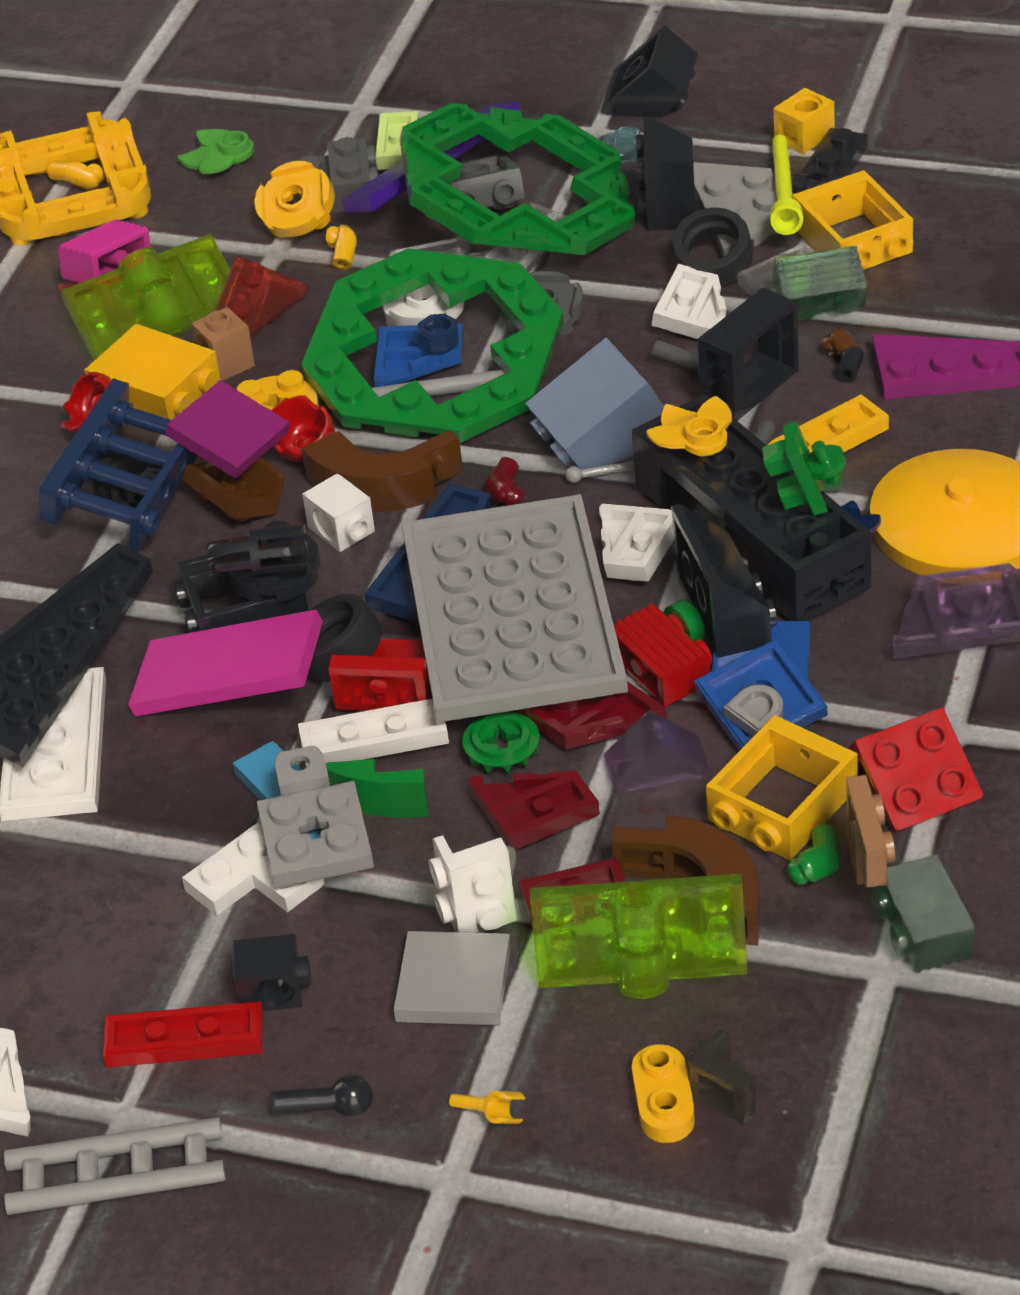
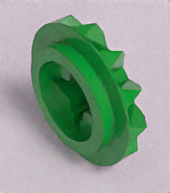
(517, 731)

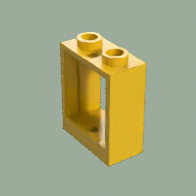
(856, 197)
(783, 746)

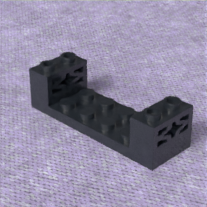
(808, 557)

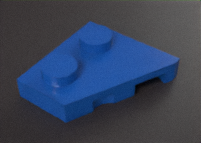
(402, 358)

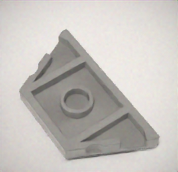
(741, 190)

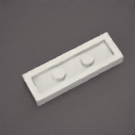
(375, 732)

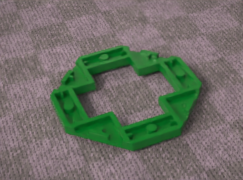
(599, 183)
(410, 408)

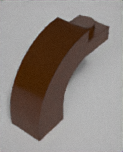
(389, 479)
(689, 850)

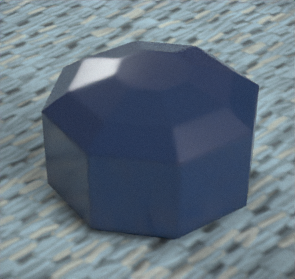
(438, 332)

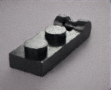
(832, 159)

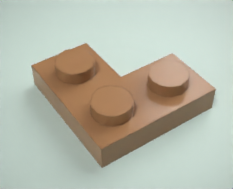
(866, 843)

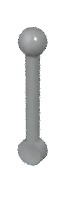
(575, 474)

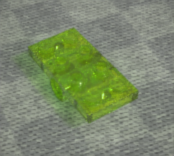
(149, 290)
(639, 932)

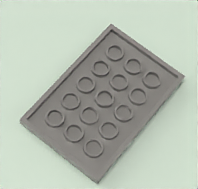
(512, 608)

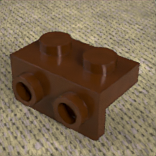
(247, 496)

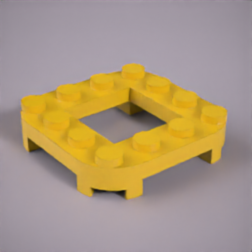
(103, 140)

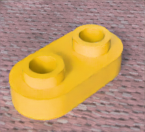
(662, 1088)

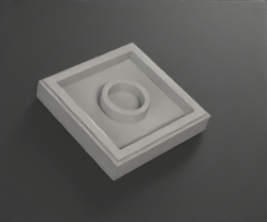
(452, 978)

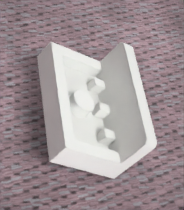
(473, 886)

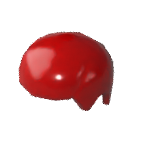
(83, 398)
(306, 426)

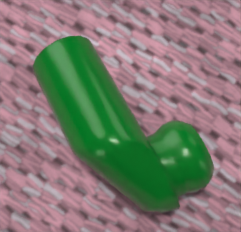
(818, 860)

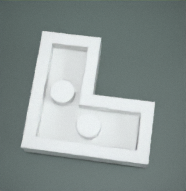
(237, 871)

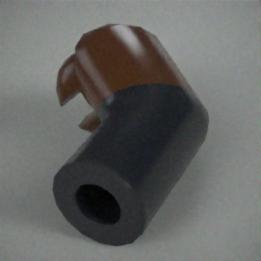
(851, 354)

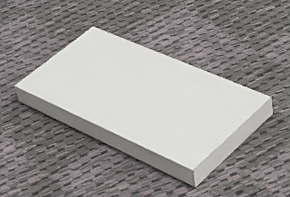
(66, 764)

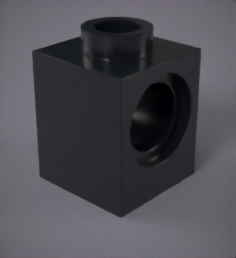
(270, 971)

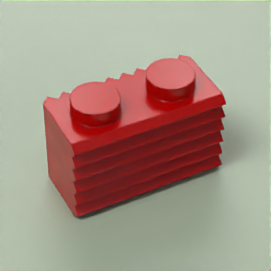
(661, 654)

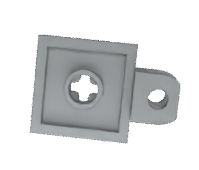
(311, 804)

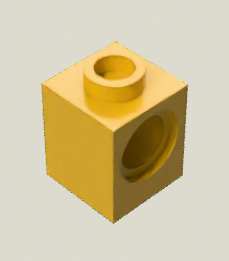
(804, 120)

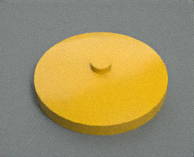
(950, 511)

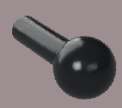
(348, 1097)

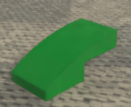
(383, 793)

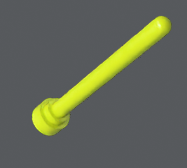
(785, 213)

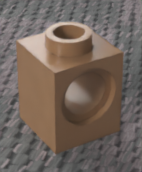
(228, 338)

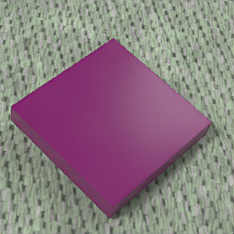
(227, 429)

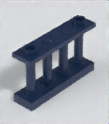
(81, 464)

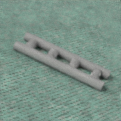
(86, 1154)

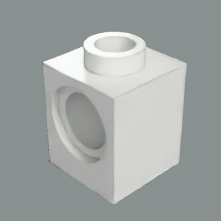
(338, 512)

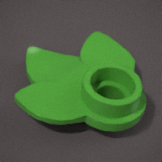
(218, 151)

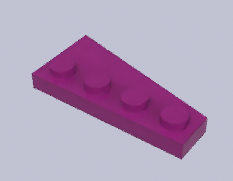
(943, 365)

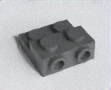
(347, 166)
(491, 181)

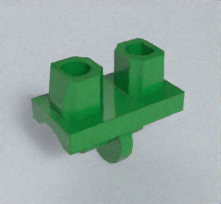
(808, 466)

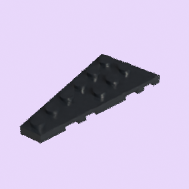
(57, 644)

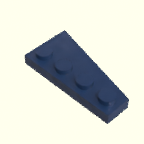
(393, 587)

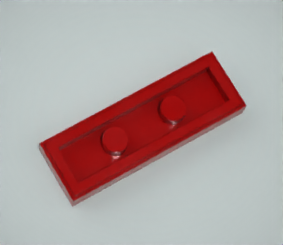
(183, 1034)

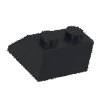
(652, 78)

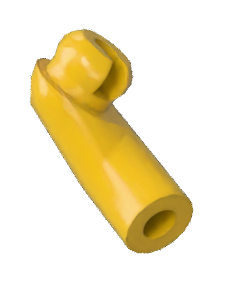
(76, 174)
(344, 242)

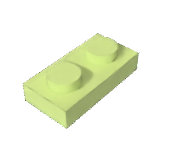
(388, 144)

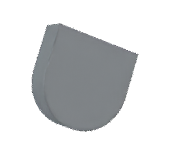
(754, 708)

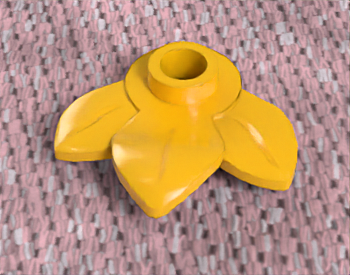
(696, 432)

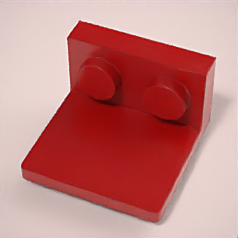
(385, 679)
(918, 769)

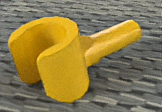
(494, 1105)

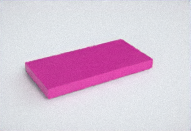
(226, 663)

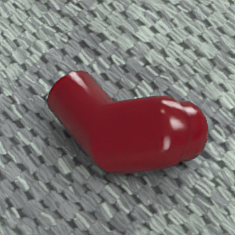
(501, 483)

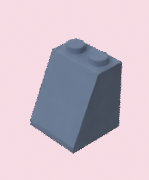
(594, 408)

